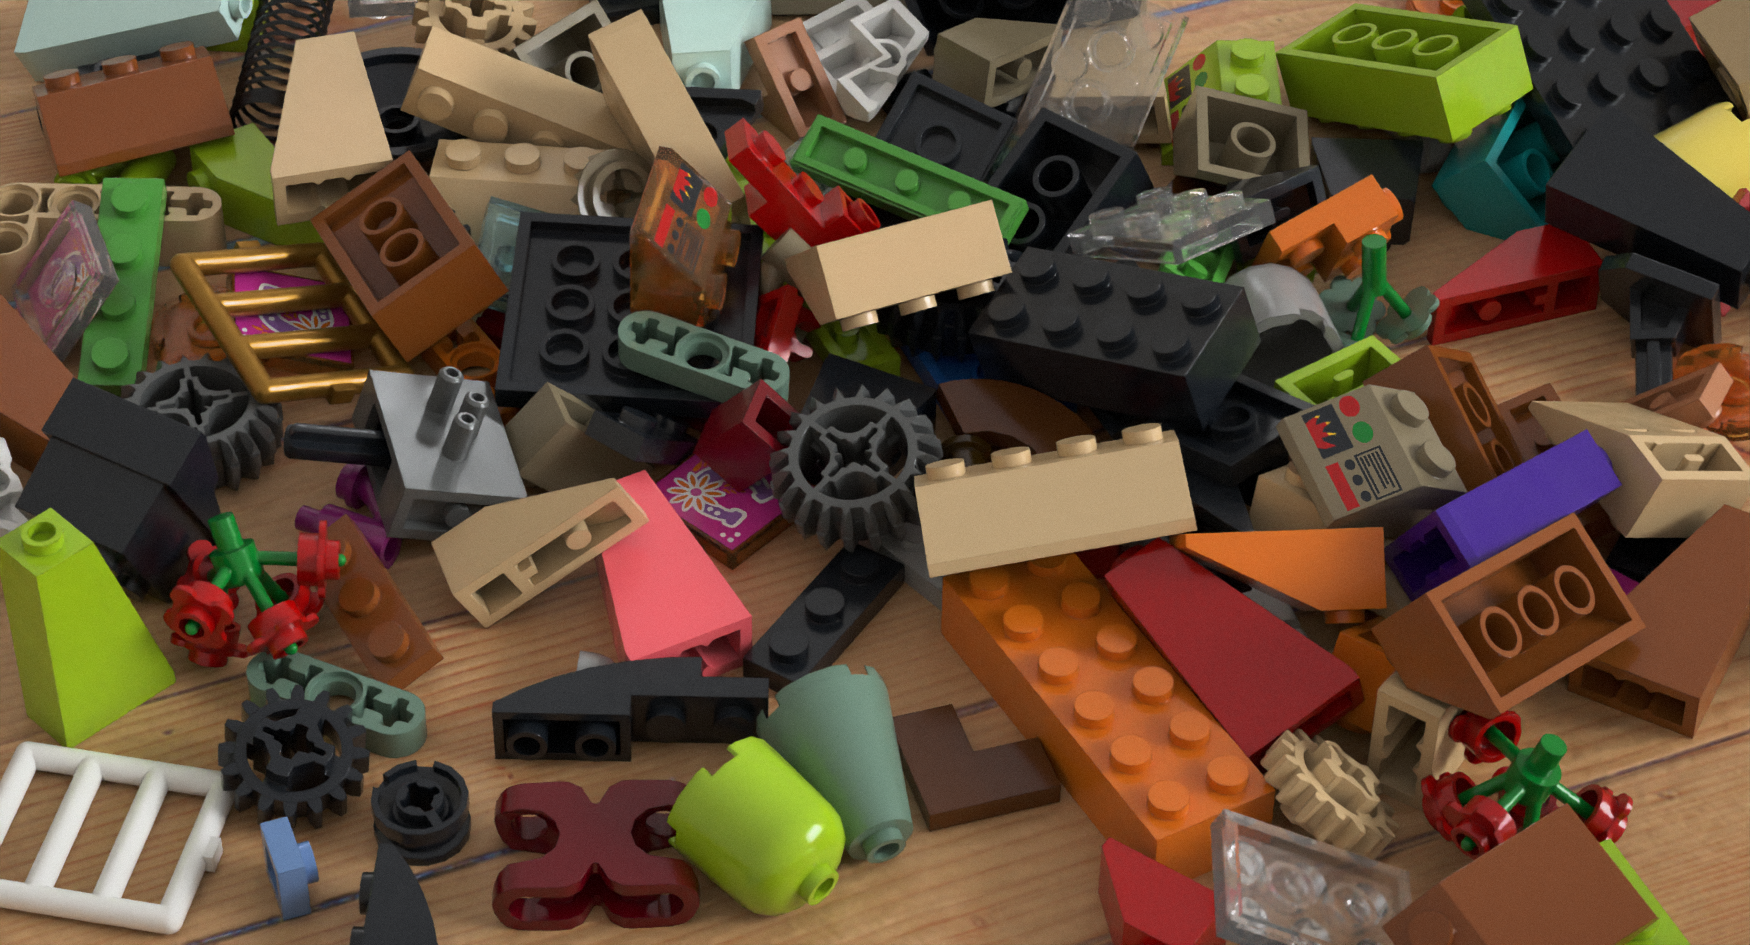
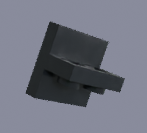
(1240, 436)

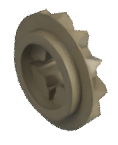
(611, 168)

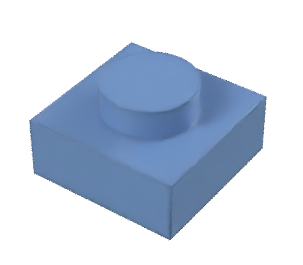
(289, 867)

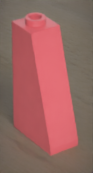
(668, 593)

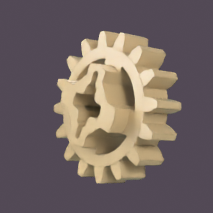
(490, 23)
(1329, 793)

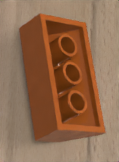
(1511, 623)

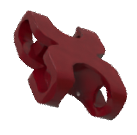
(591, 857)

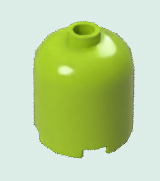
(759, 831)

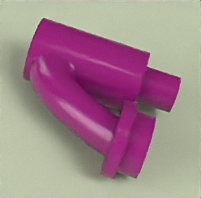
(356, 490)

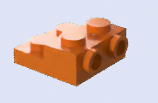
(1333, 231)

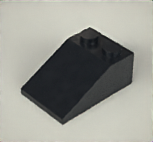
(1065, 178)

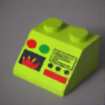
(1230, 66)

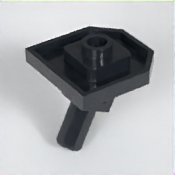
(1662, 310)

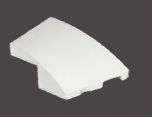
(865, 51)

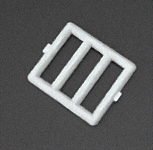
(105, 903)

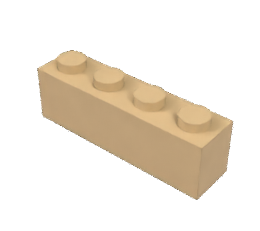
(506, 99)

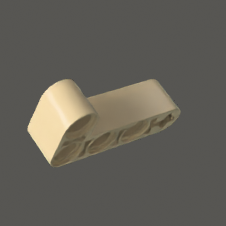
(31, 209)

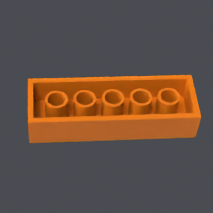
(1104, 706)

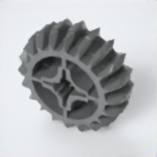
(218, 404)
(856, 444)

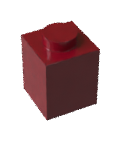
(744, 435)

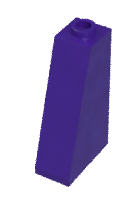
(1501, 514)

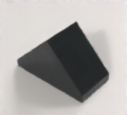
(1290, 195)

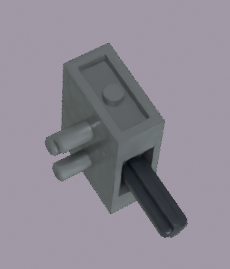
(427, 446)

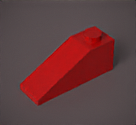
(1518, 283)

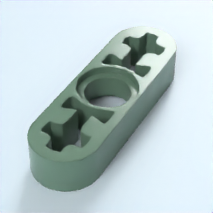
(663, 345)
(395, 708)

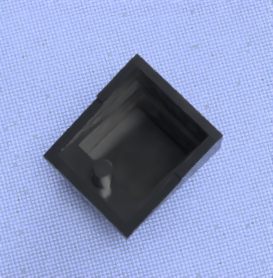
(127, 484)

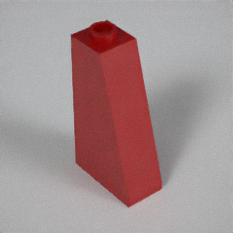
(1231, 651)

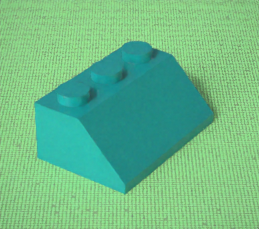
(1499, 175)

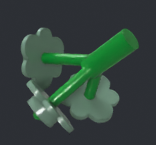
(1355, 306)

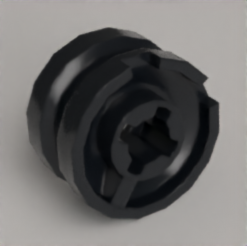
(422, 812)

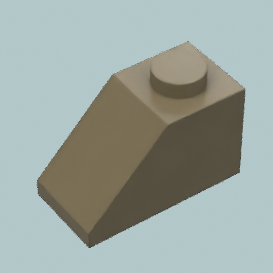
(991, 58)
(553, 445)

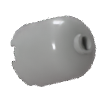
(1289, 321)

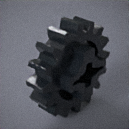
(290, 751)

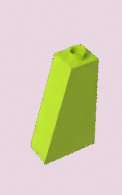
(74, 632)

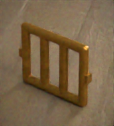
(246, 350)

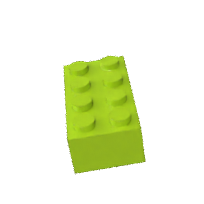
(1406, 71)

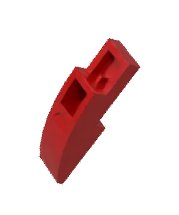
(785, 200)

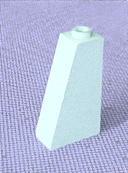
(83, 32)
(709, 38)

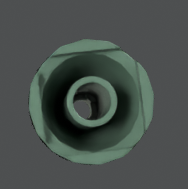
(845, 745)

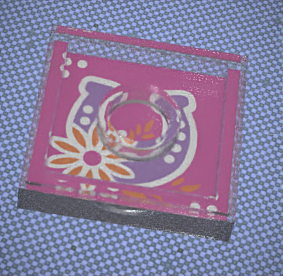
(66, 280)

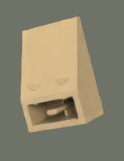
(1667, 468)

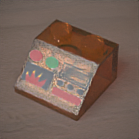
(681, 243)

